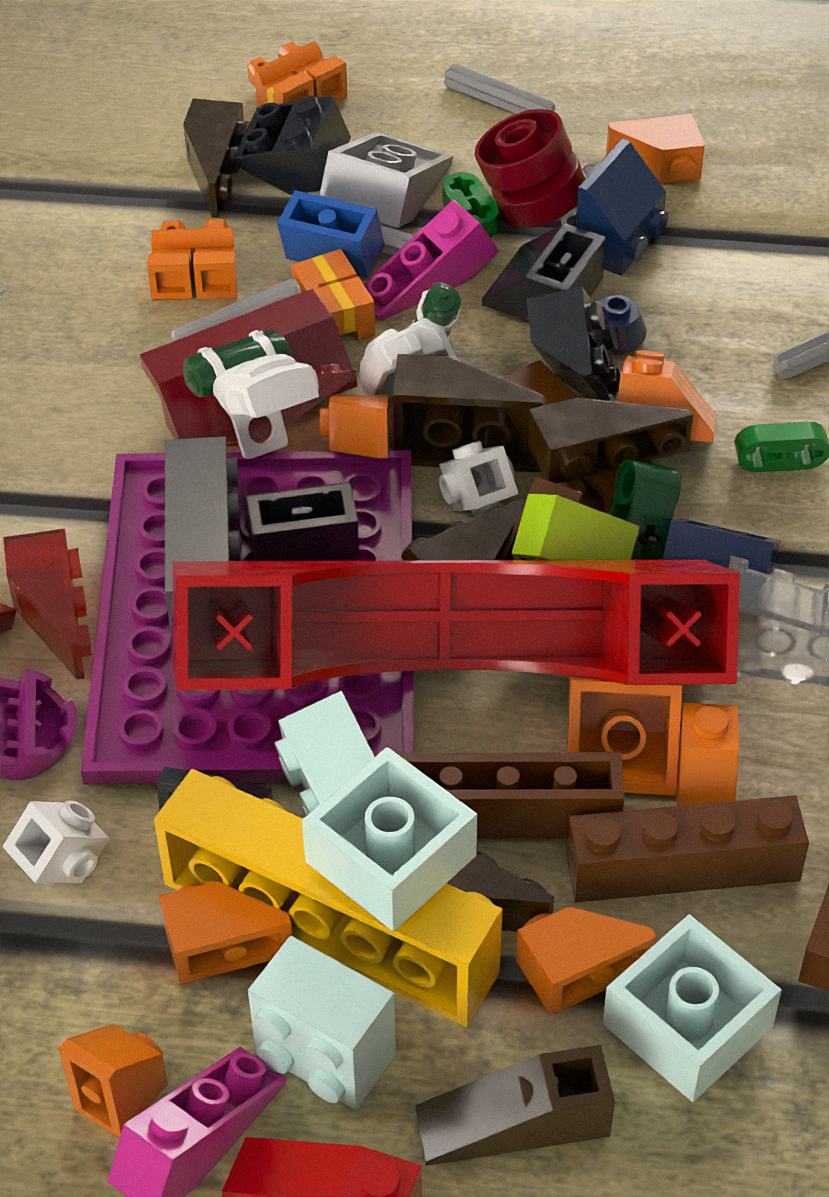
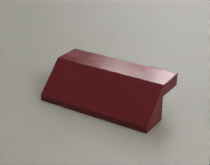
(300, 320)

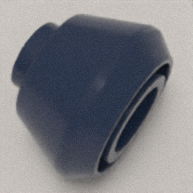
(627, 321)

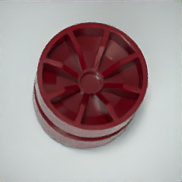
(530, 168)

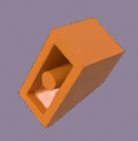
(666, 144)
(357, 424)
(707, 754)
(220, 930)
(577, 954)
(112, 1074)

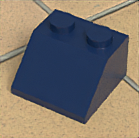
(623, 205)
(715, 544)

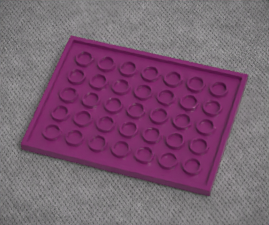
(136, 712)

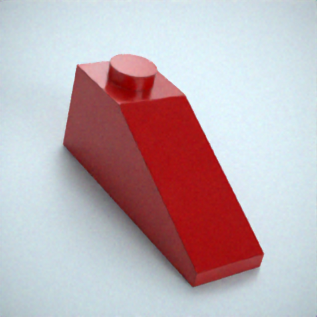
(319, 1170)

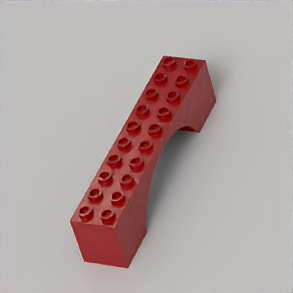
(334, 619)

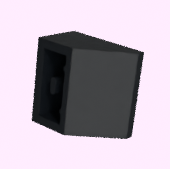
(291, 143)
(546, 265)
(576, 341)
(304, 524)

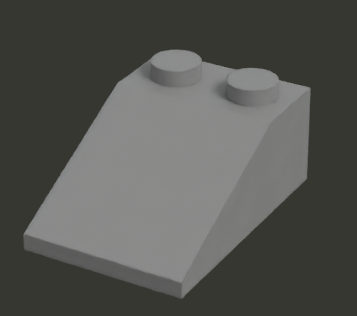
(384, 176)

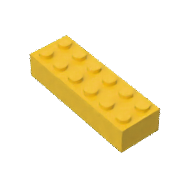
(436, 958)

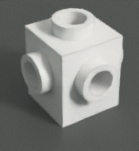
(492, 475)
(56, 842)

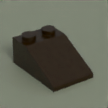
(452, 404)

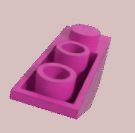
(443, 251)
(193, 1127)

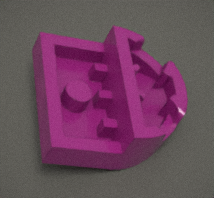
(33, 725)

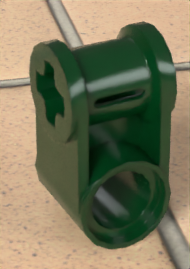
(647, 498)

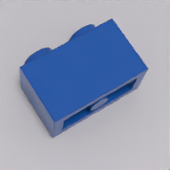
(322, 224)

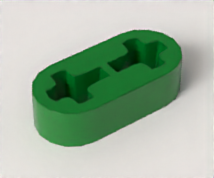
(473, 197)
(782, 446)

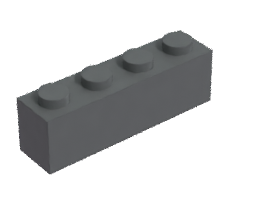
(199, 505)

